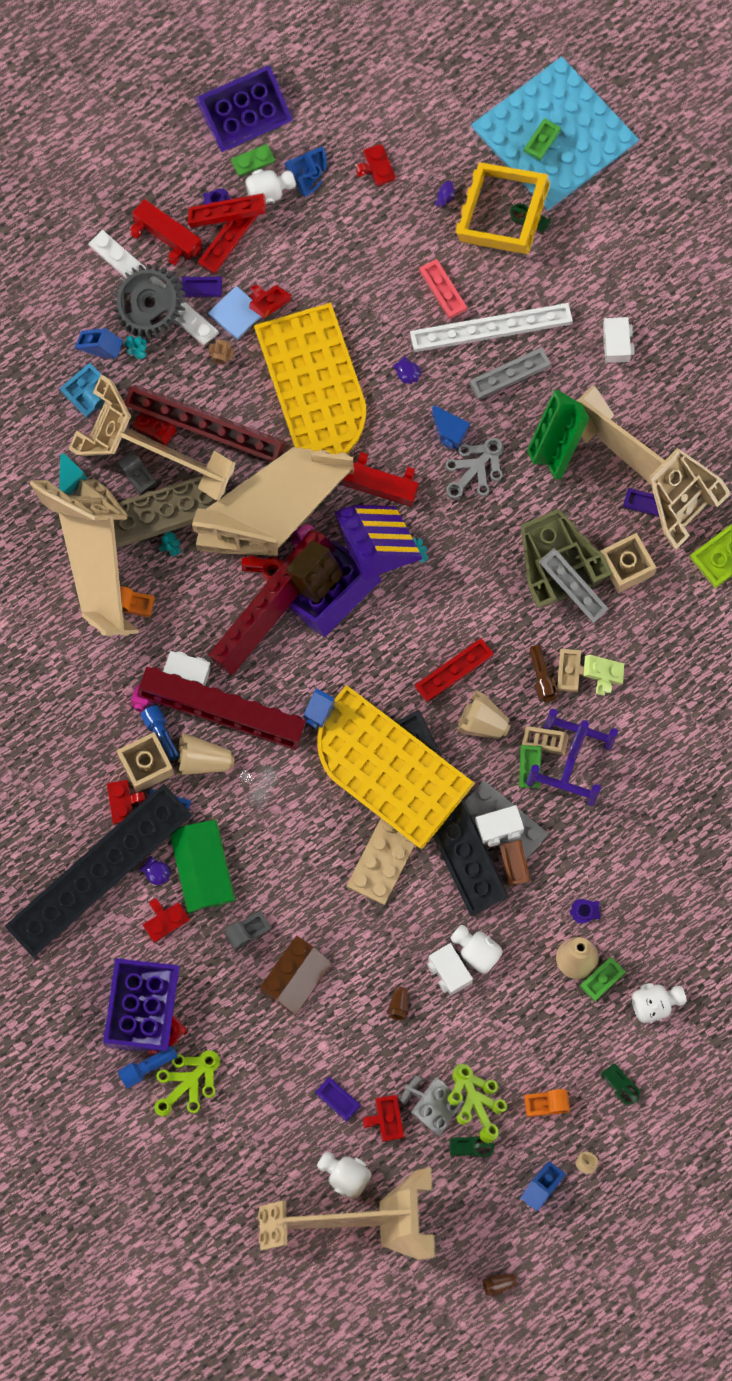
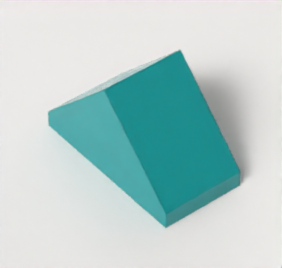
(69, 475)

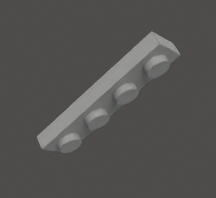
(510, 373)
(573, 585)

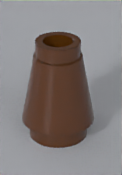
(399, 1004)
(499, 1283)

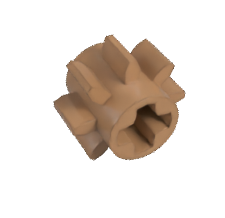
(221, 352)

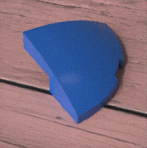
(312, 164)

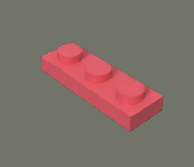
(443, 289)

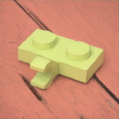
(605, 671)

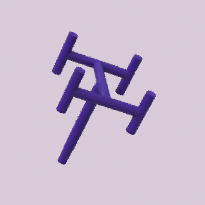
(581, 731)

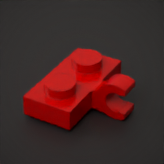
(377, 165)
(268, 301)
(121, 801)
(164, 921)
(387, 1118)

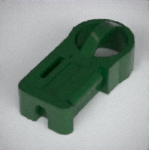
(520, 207)
(619, 1081)
(467, 1146)

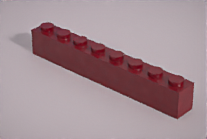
(204, 423)
(261, 612)
(221, 707)

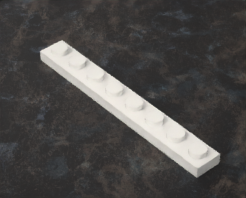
(124, 261)
(491, 327)

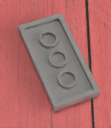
(487, 800)

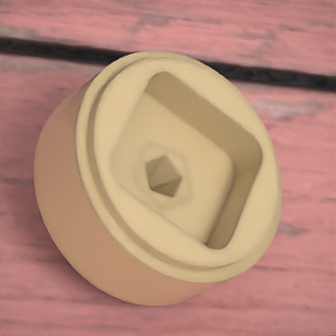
(587, 1162)

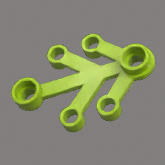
(190, 1081)
(476, 1100)

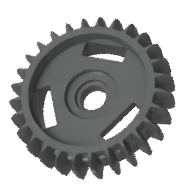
(140, 289)

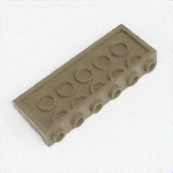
(160, 511)

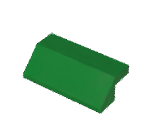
(558, 433)
(202, 866)

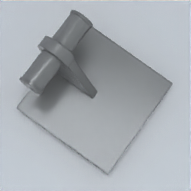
(433, 1106)

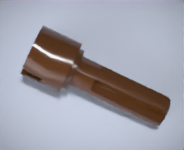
(545, 686)

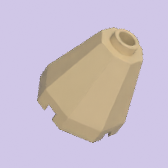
(483, 718)

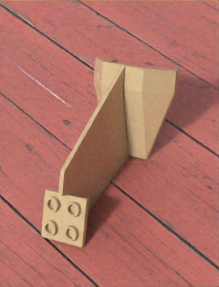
(112, 426)
(678, 483)
(270, 504)
(91, 548)
(395, 1217)

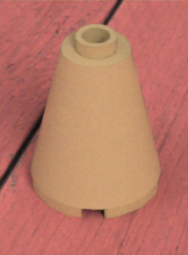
(201, 757)
(577, 958)

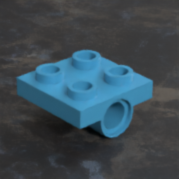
(80, 390)

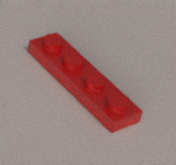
(227, 210)
(225, 243)
(454, 670)

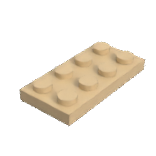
(381, 863)

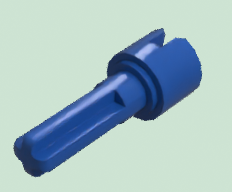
(155, 722)
(134, 1073)

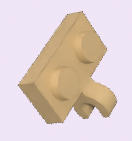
(569, 670)

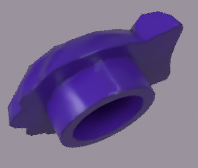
(445, 194)
(216, 196)
(407, 371)
(156, 871)
(585, 910)

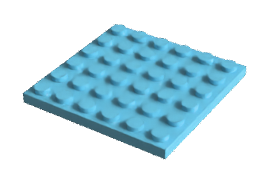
(588, 135)

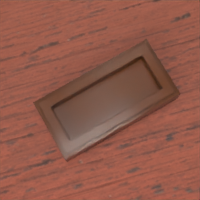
(515, 862)

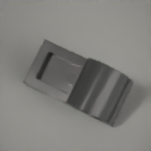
(136, 472)
(248, 930)

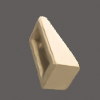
(546, 732)

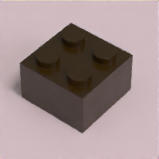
(314, 571)

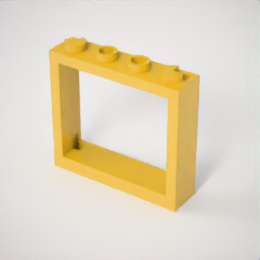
(531, 222)

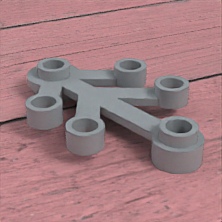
(476, 466)

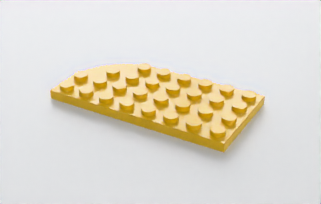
(314, 379)
(389, 768)

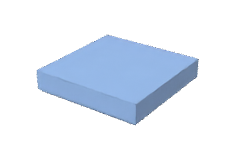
(234, 313)

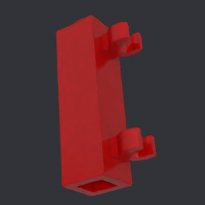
(167, 230)
(382, 483)

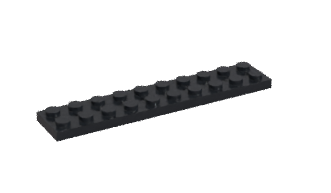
(461, 842)
(98, 870)

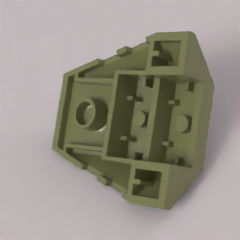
(558, 532)

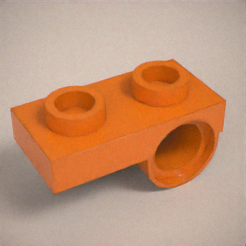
(136, 603)
(547, 1103)

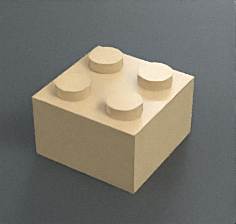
(629, 563)
(145, 762)

